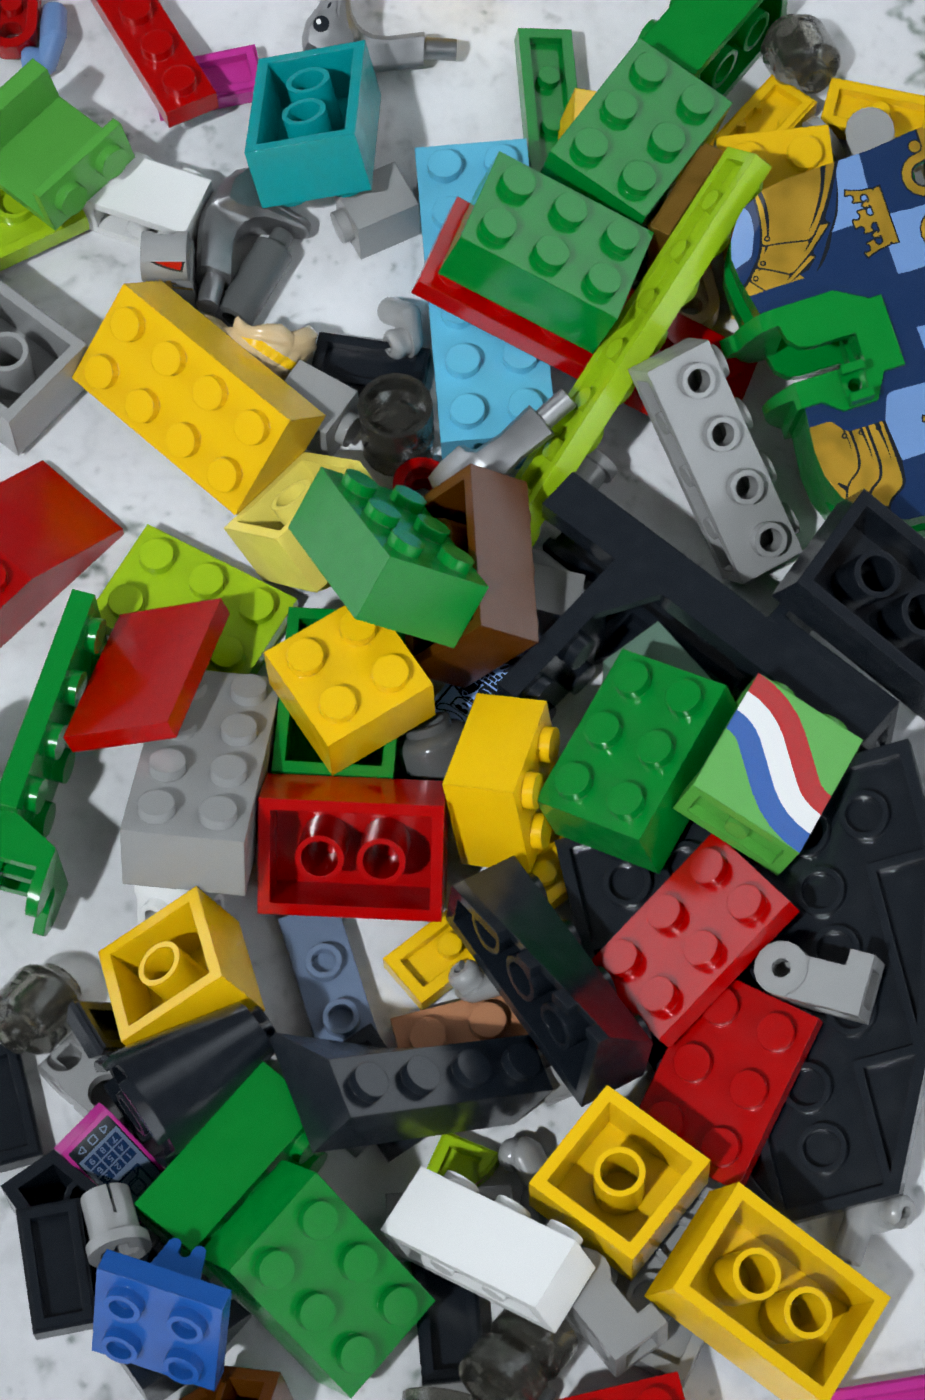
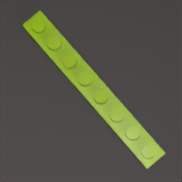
(643, 323)

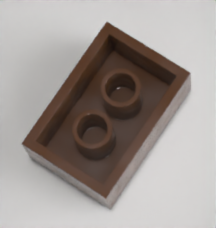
(492, 524)

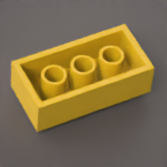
(196, 394)

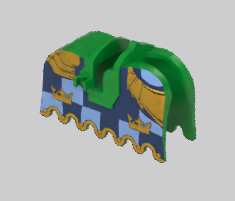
(831, 279)

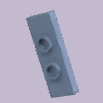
(326, 976)

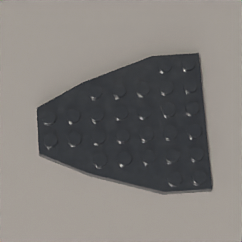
(857, 887)

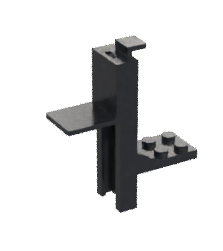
(643, 580)

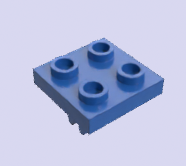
(162, 1315)

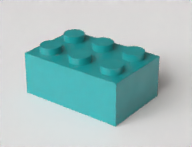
(313, 125)

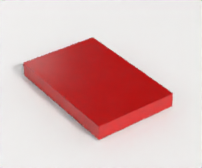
(147, 676)

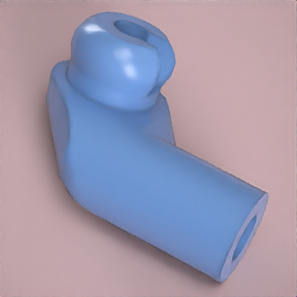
(52, 37)

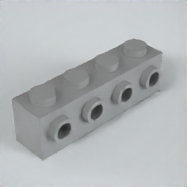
(717, 459)

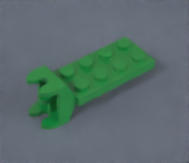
(44, 760)

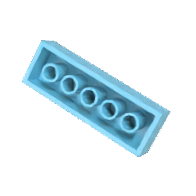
(476, 375)

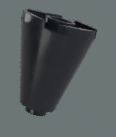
(185, 1074)

